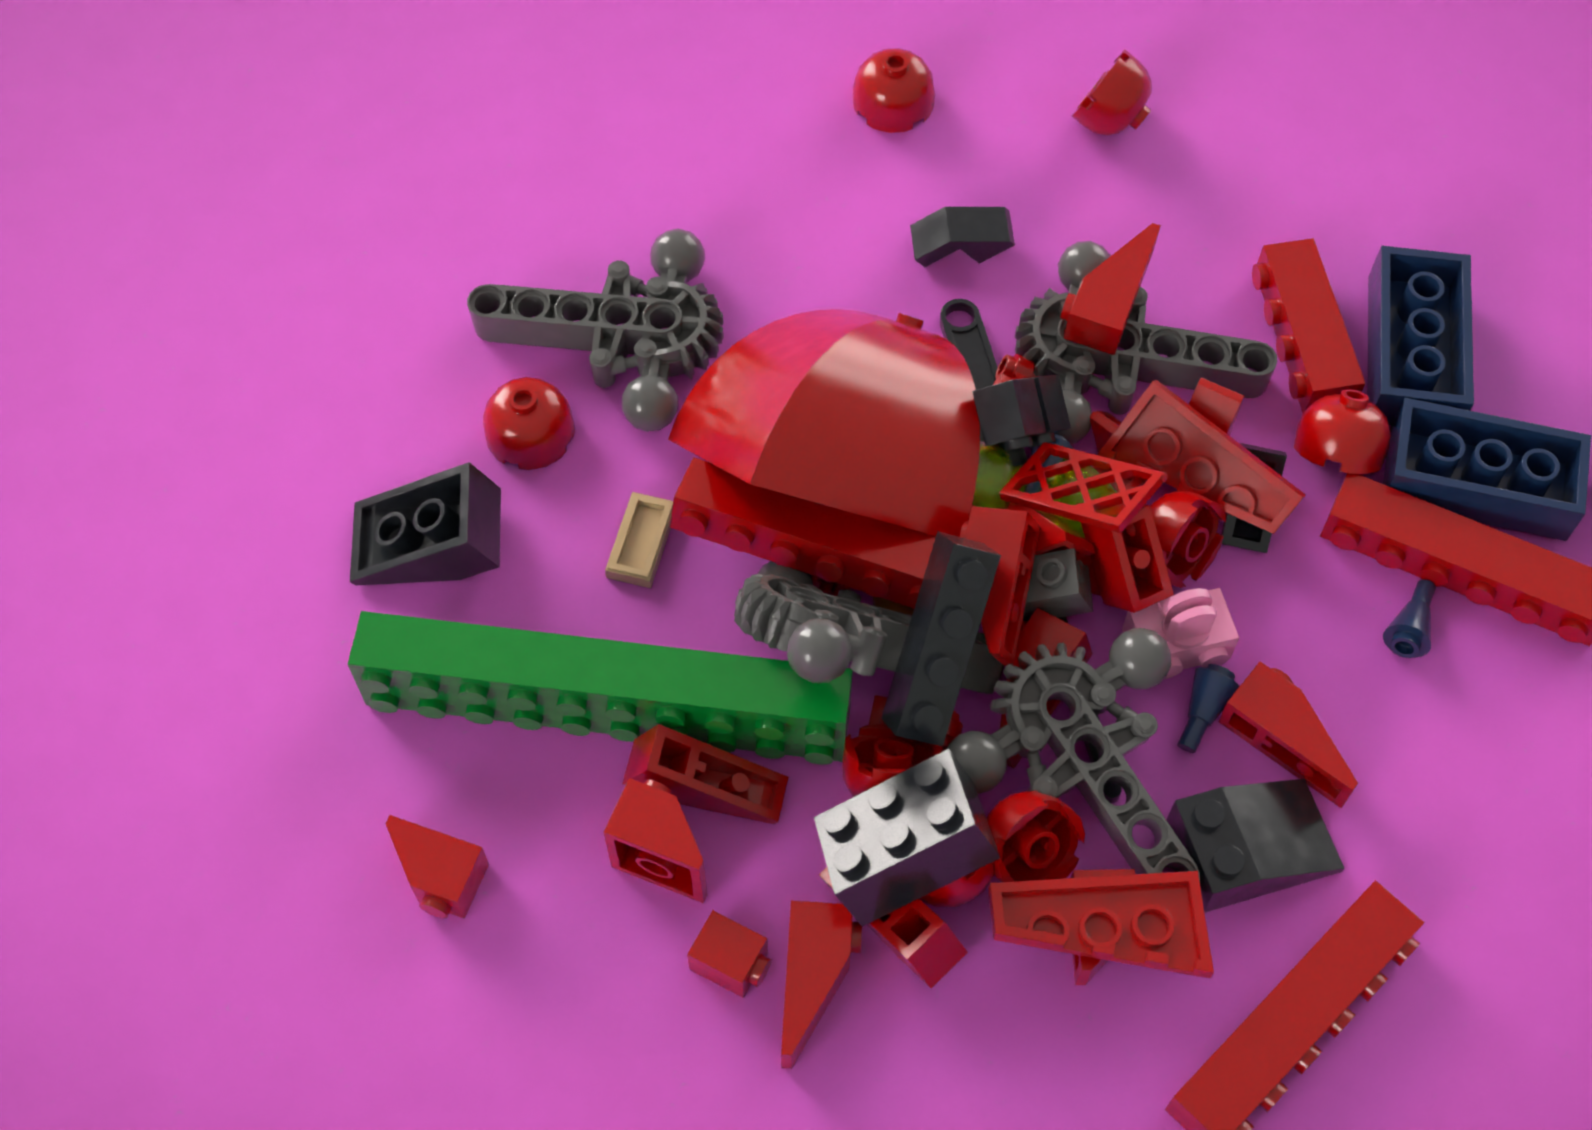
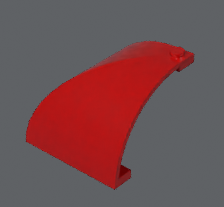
(844, 417)

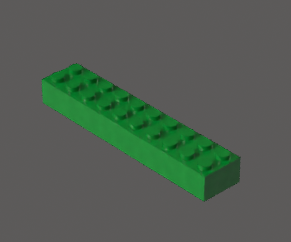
(597, 686)

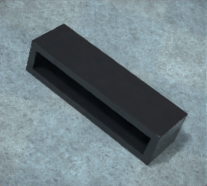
(940, 638)

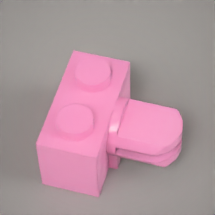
(1194, 626)

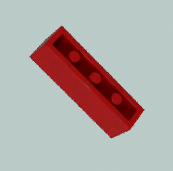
(1306, 321)

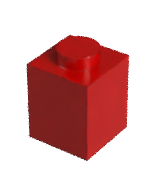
(729, 954)

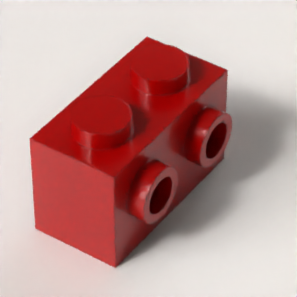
(1129, 563)

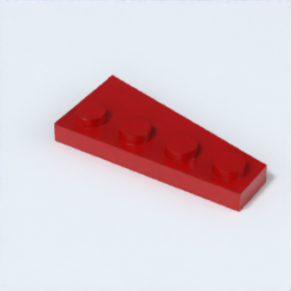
(1201, 458)

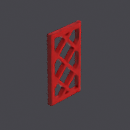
(1132, 499)

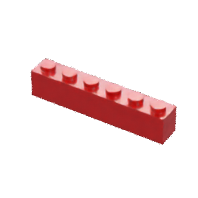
(802, 534)
(1463, 556)
(1297, 1014)

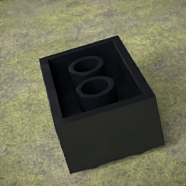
(905, 838)

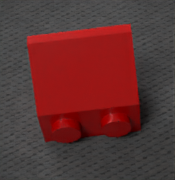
(653, 840)

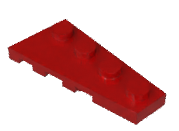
(1118, 918)

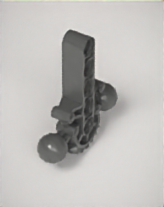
(689, 312)
(1042, 341)
(830, 631)
(1136, 660)

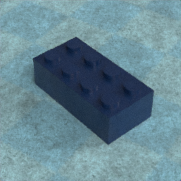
(1420, 329)
(1490, 467)

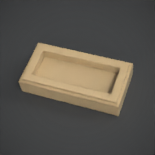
(640, 540)

